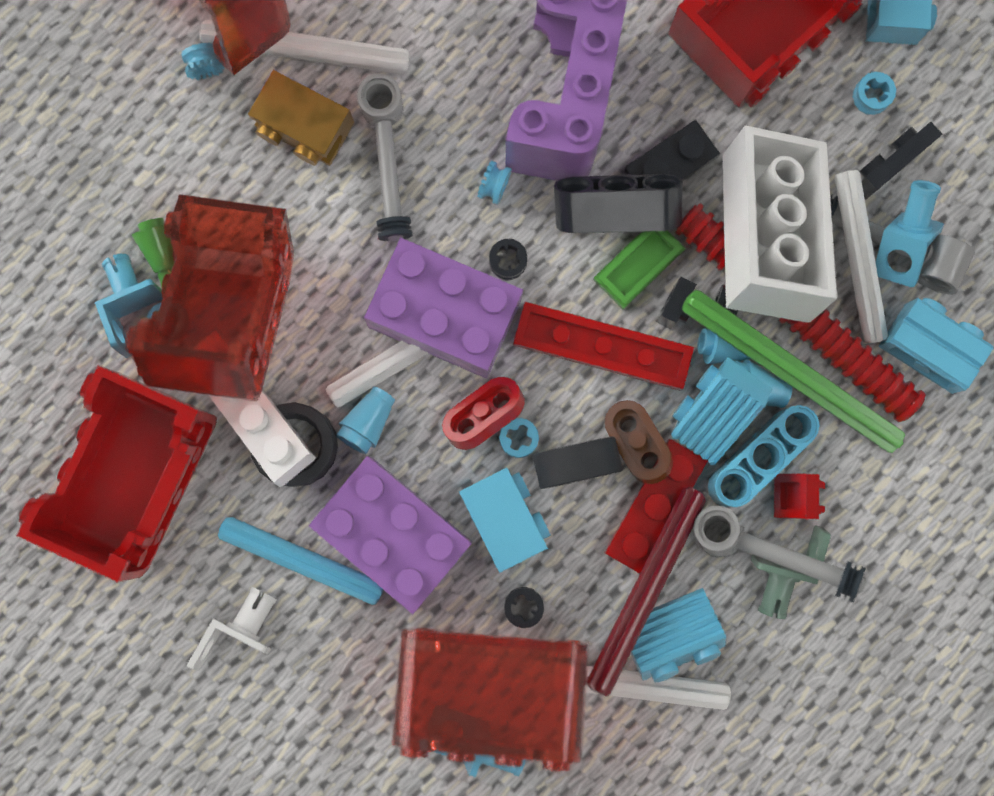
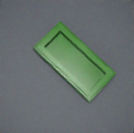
(638, 265)

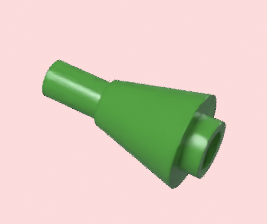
(155, 246)

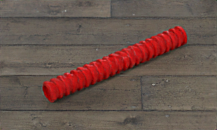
(821, 332)

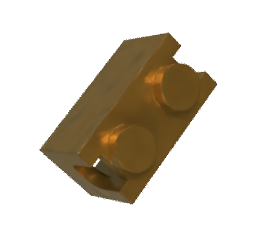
(301, 119)

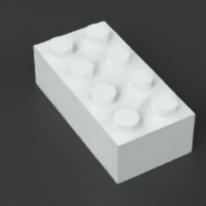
(778, 225)

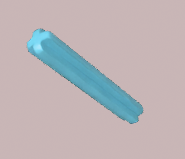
(300, 560)

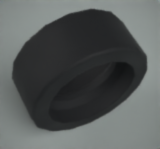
(328, 443)
(577, 462)

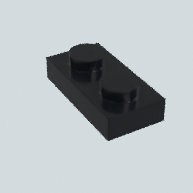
(907, 148)
(678, 154)

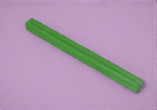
(793, 371)

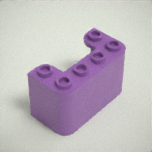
(564, 137)

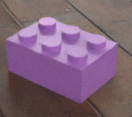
(443, 307)
(390, 534)

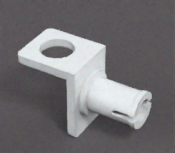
(243, 627)

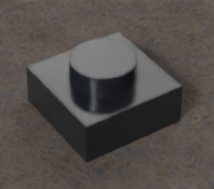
(672, 308)

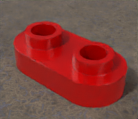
(482, 412)

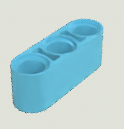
(782, 450)

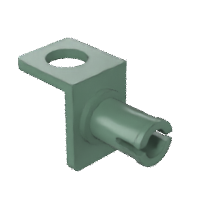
(782, 579)

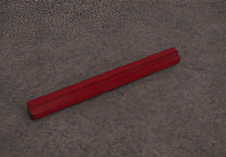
(645, 592)

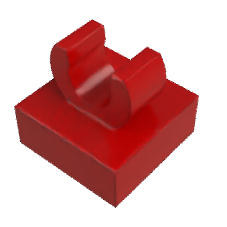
(797, 496)

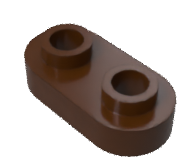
(639, 443)

